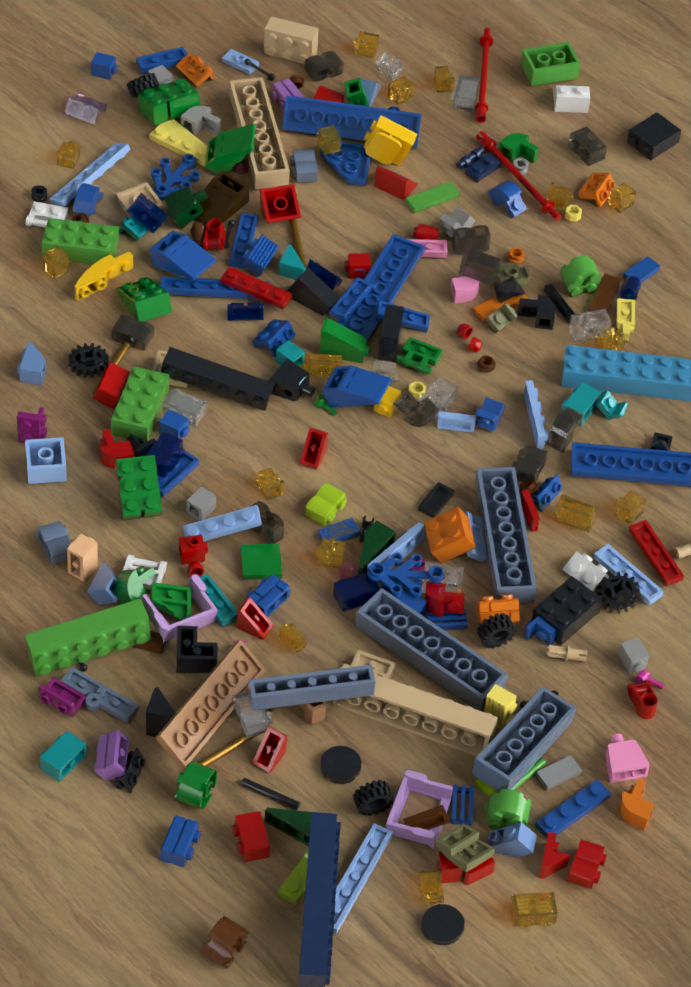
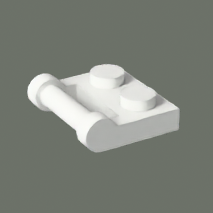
(41, 212)
(160, 569)

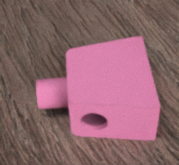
(625, 760)

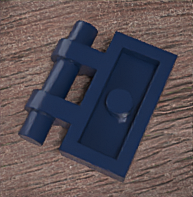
(482, 167)

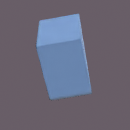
(372, 89)

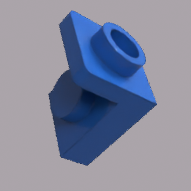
(541, 629)

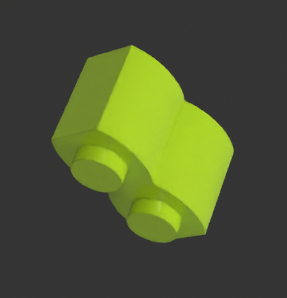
(325, 504)

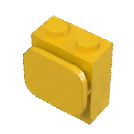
(388, 141)

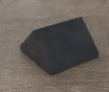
(157, 713)

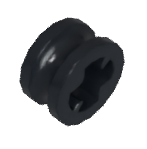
(39, 193)

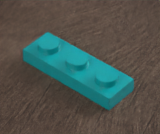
(226, 612)

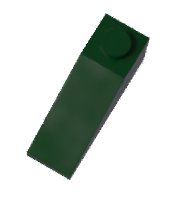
(376, 540)
(291, 822)

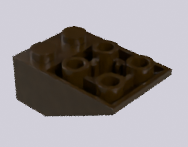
(225, 197)

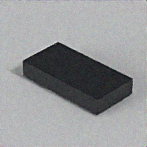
(436, 500)

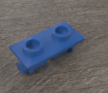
(548, 491)

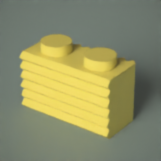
(501, 704)

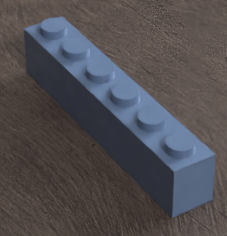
(311, 687)

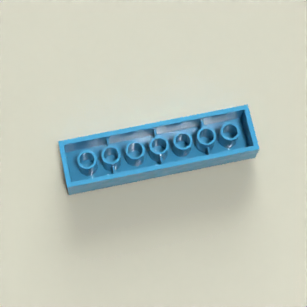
(627, 372)

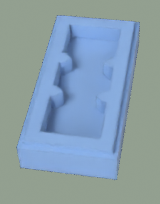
(237, 60)
(456, 421)

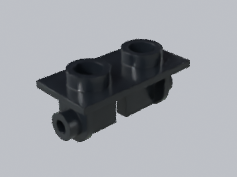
(134, 765)

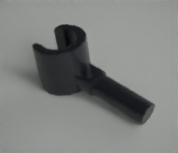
(365, 524)

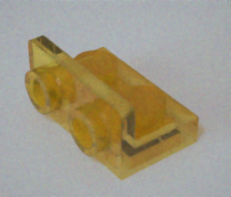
(321, 363)

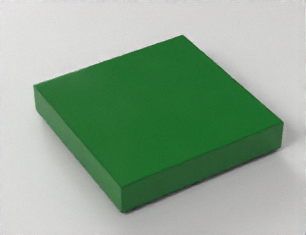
(261, 561)

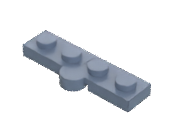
(101, 696)

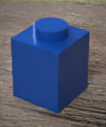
(103, 66)
(174, 424)

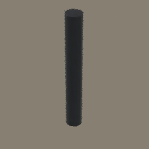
(271, 793)

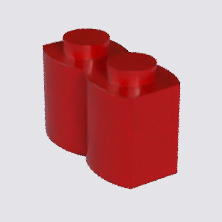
(586, 864)

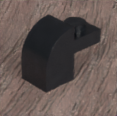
(542, 309)

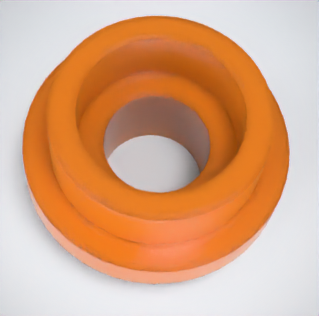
(516, 255)

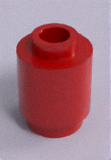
(426, 232)

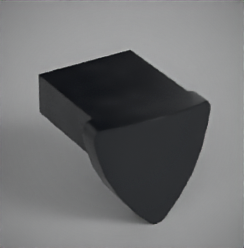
(508, 289)
(661, 442)
(139, 445)

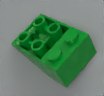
(229, 148)
(145, 299)

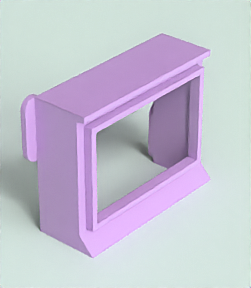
(200, 620)
(418, 783)

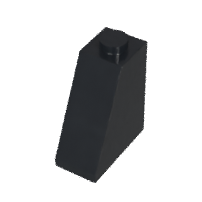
(313, 293)

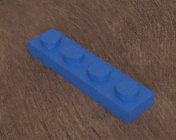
(573, 809)

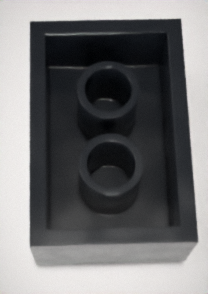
(568, 608)

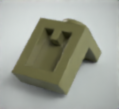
(501, 317)

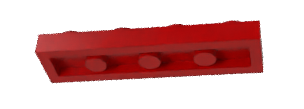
(256, 287)
(656, 553)

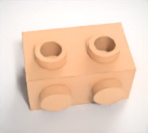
(82, 557)

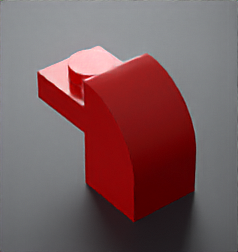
(111, 451)
(441, 601)

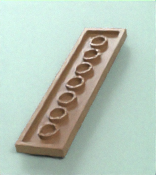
(209, 705)

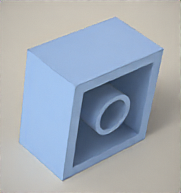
(46, 460)

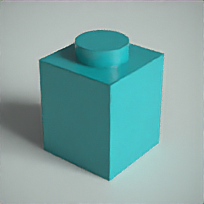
(291, 352)

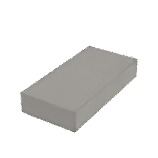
(558, 772)

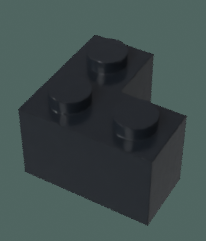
(194, 655)

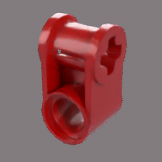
(214, 235)
(643, 699)

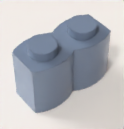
(304, 165)
(54, 541)

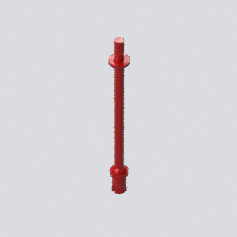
(481, 107)
(490, 145)

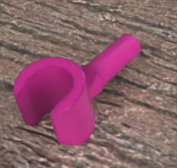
(644, 675)

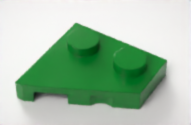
(172, 599)

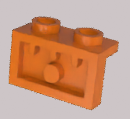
(194, 70)
(597, 187)

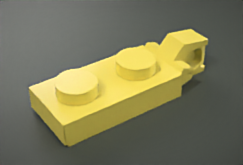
(625, 316)

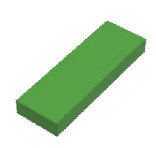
(432, 197)

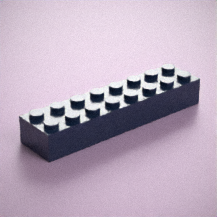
(319, 900)

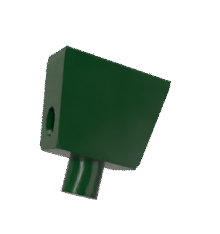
(185, 205)

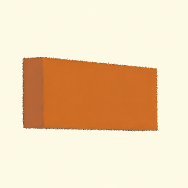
(490, 306)

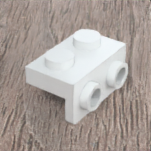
(585, 571)

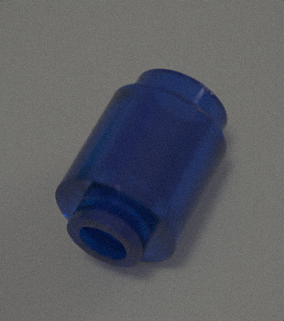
(630, 288)

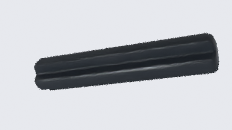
(559, 301)

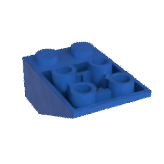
(180, 256)
(354, 387)

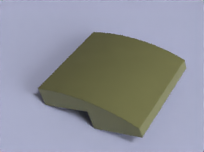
(464, 847)

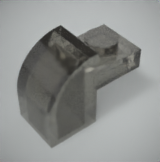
(416, 412)
(563, 428)

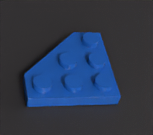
(350, 163)

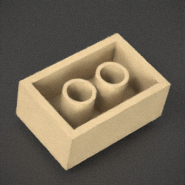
(290, 40)

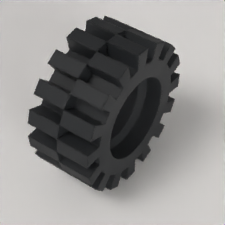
(144, 82)
(496, 630)
(373, 797)

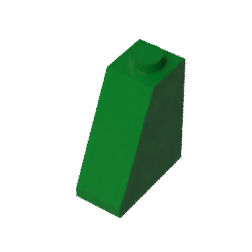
(342, 341)

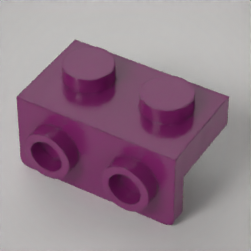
(31, 425)
(62, 697)

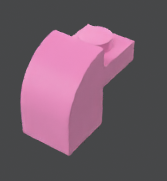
(464, 289)

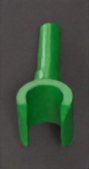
(322, 404)

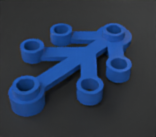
(165, 189)
(381, 573)

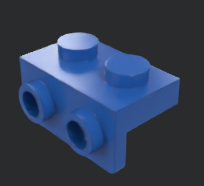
(274, 335)

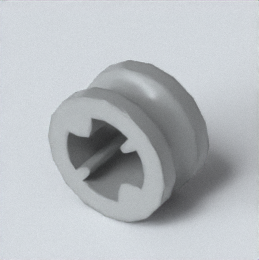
(521, 162)

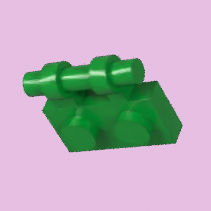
(421, 351)

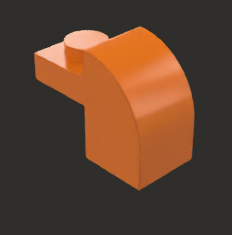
(634, 808)

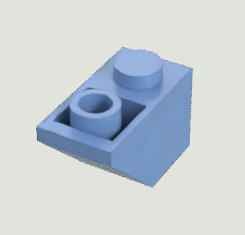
(33, 365)
(104, 586)
(512, 840)

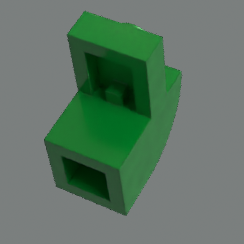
(356, 92)
(518, 145)
(129, 583)

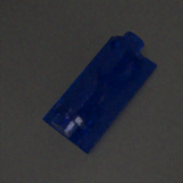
(325, 275)
(238, 311)

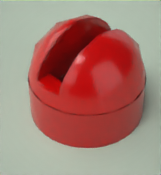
(464, 331)
(474, 345)
(195, 568)

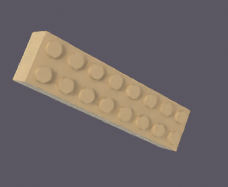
(252, 105)
(424, 715)

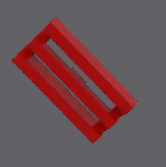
(529, 510)

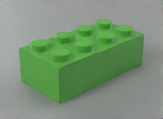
(81, 240)
(140, 403)

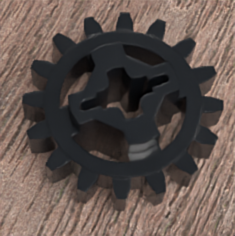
(88, 360)
(619, 599)

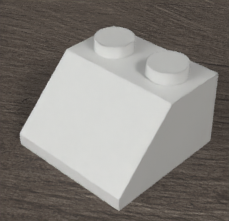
(571, 99)

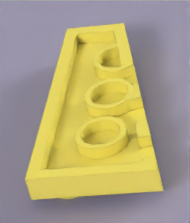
(180, 140)

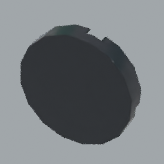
(340, 764)
(443, 924)

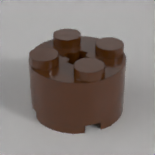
(224, 941)

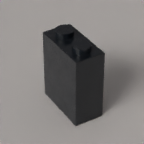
(654, 136)
(391, 333)

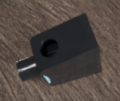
(291, 381)

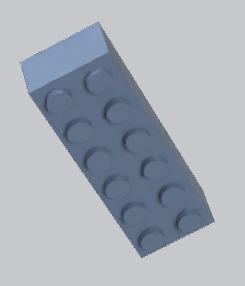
(523, 740)

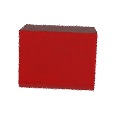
(393, 183)
(279, 203)

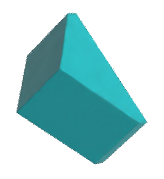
(290, 264)

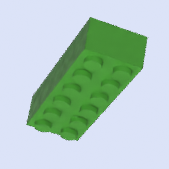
(88, 637)

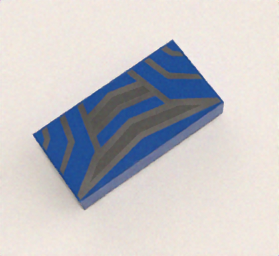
(340, 531)

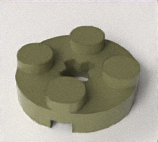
(512, 269)

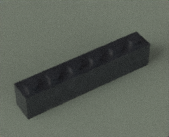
(217, 378)

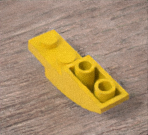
(96, 276)

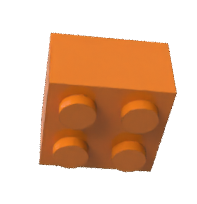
(449, 534)

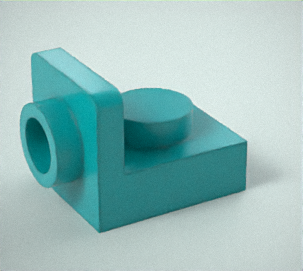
(133, 228)
(610, 406)

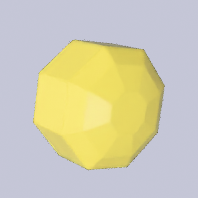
(573, 213)
(416, 389)

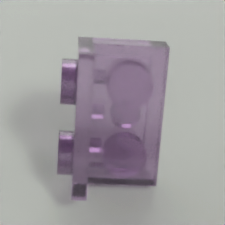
(84, 108)

